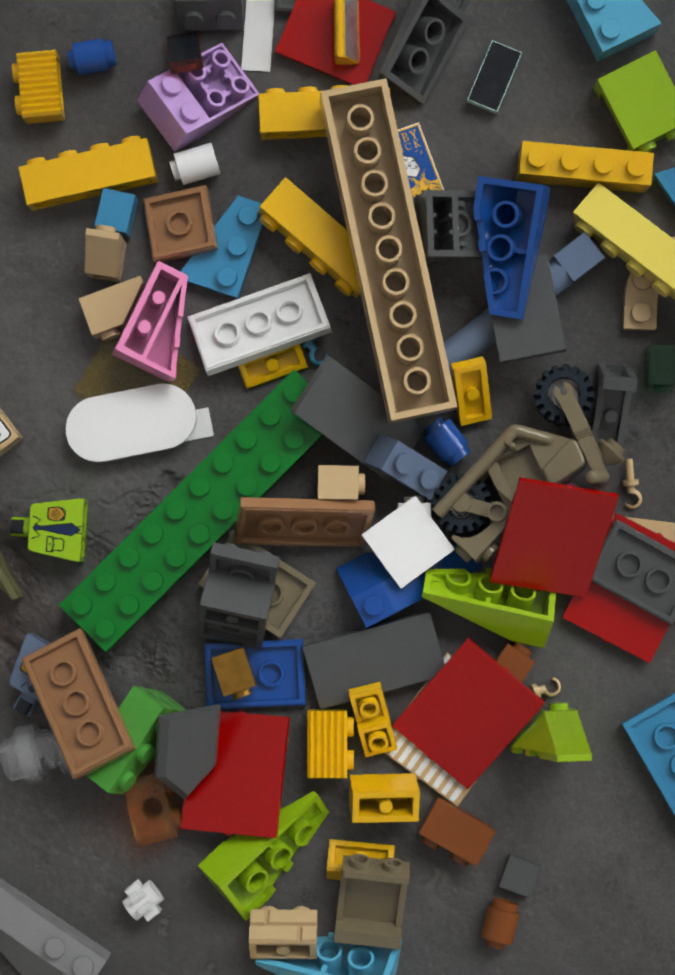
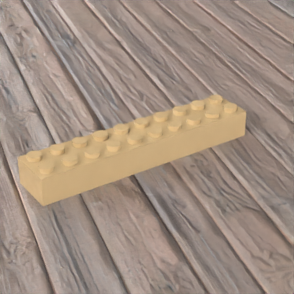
(387, 251)

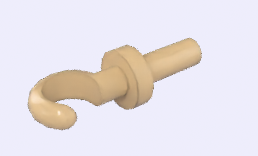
(630, 482)
(538, 690)

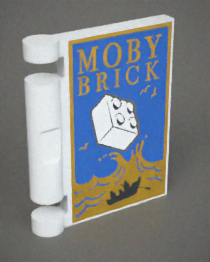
(418, 160)

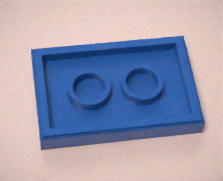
(276, 670)

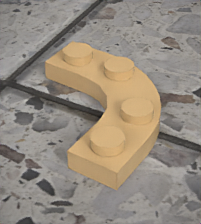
(639, 304)

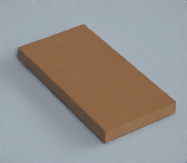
(303, 522)
(78, 704)

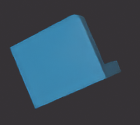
(117, 210)

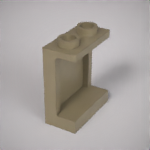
(371, 901)

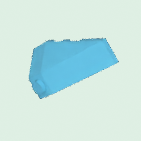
(338, 959)

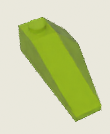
(504, 609)
(249, 865)

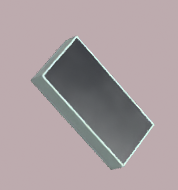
(494, 77)

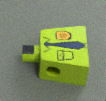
(55, 528)

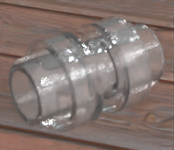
(31, 754)

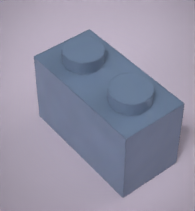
(405, 466)

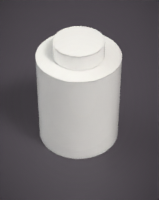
(195, 164)

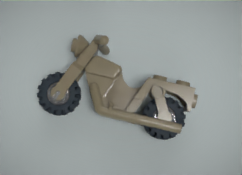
(465, 502)

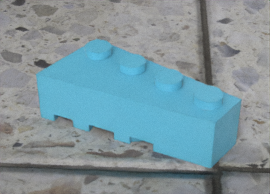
(614, 24)

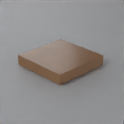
(180, 224)

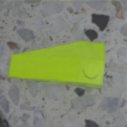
(553, 735)

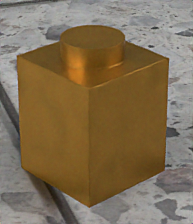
(234, 673)

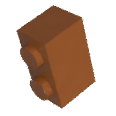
(456, 831)

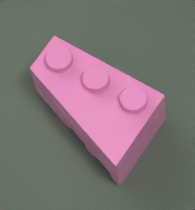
(155, 323)

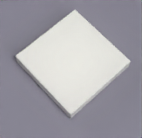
(407, 542)

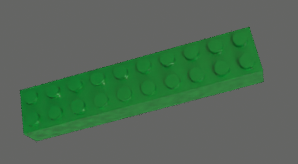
(192, 517)

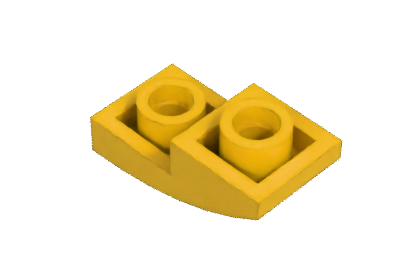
(372, 719)

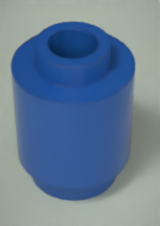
(92, 56)
(447, 441)

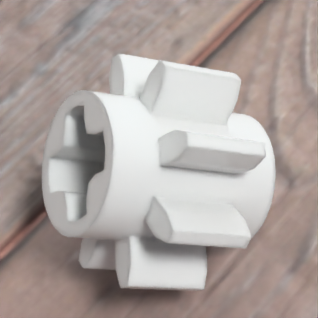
(143, 900)

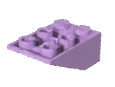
(197, 101)

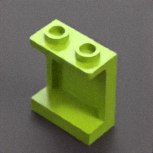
(640, 101)

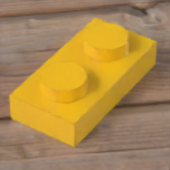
(471, 391)

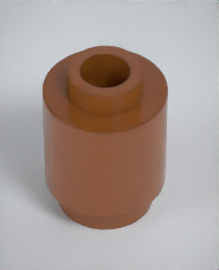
(500, 923)

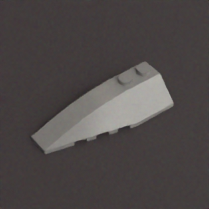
(41, 941)

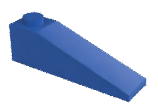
(510, 231)
(377, 593)

